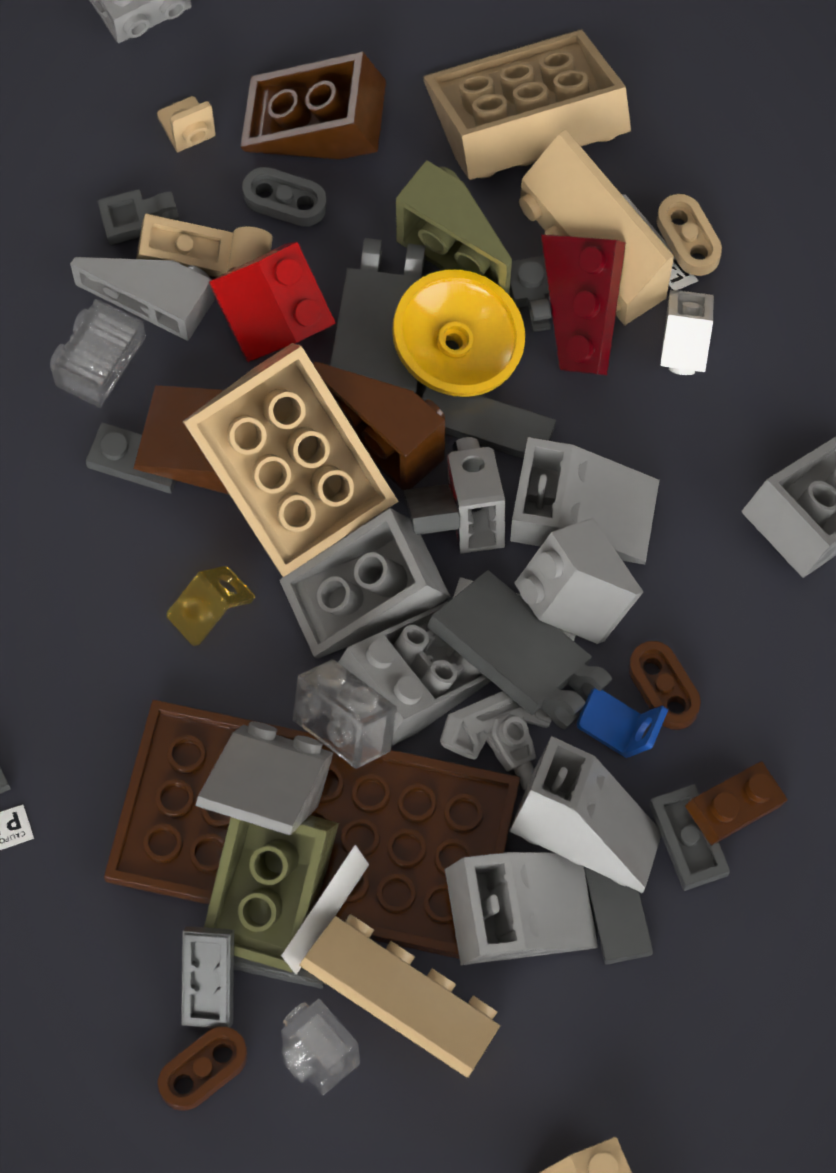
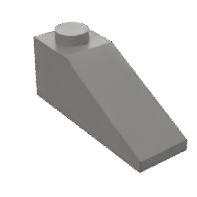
(151, 289)

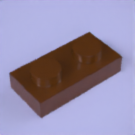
(736, 803)

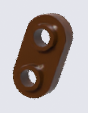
(667, 686)
(202, 1069)

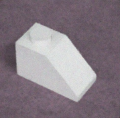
(687, 332)

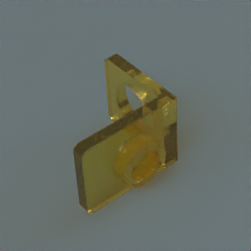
(206, 602)

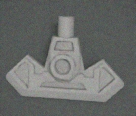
(504, 728)

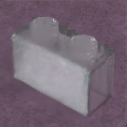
(97, 352)

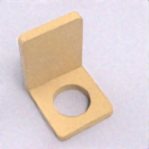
(187, 123)

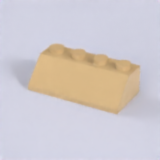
(577, 200)
(401, 995)

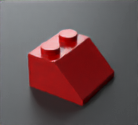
(272, 301)

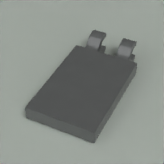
(366, 316)
(517, 650)

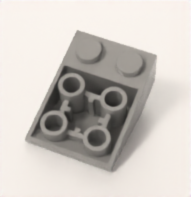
(570, 485)
(414, 673)
(587, 816)
(519, 906)

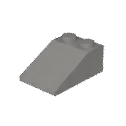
(799, 509)
(364, 584)
(267, 778)

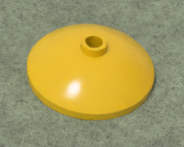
(467, 311)

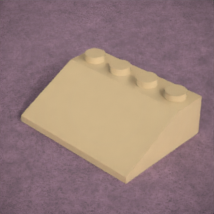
(518, 101)
(290, 459)

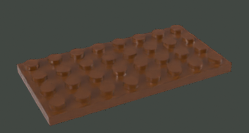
(399, 810)

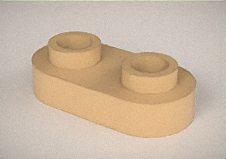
(691, 237)

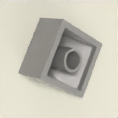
(579, 582)

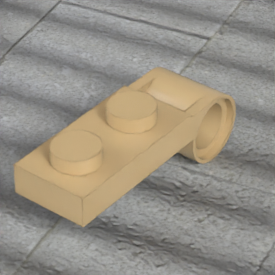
(201, 246)

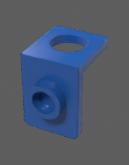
(618, 724)

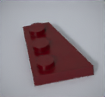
(583, 298)

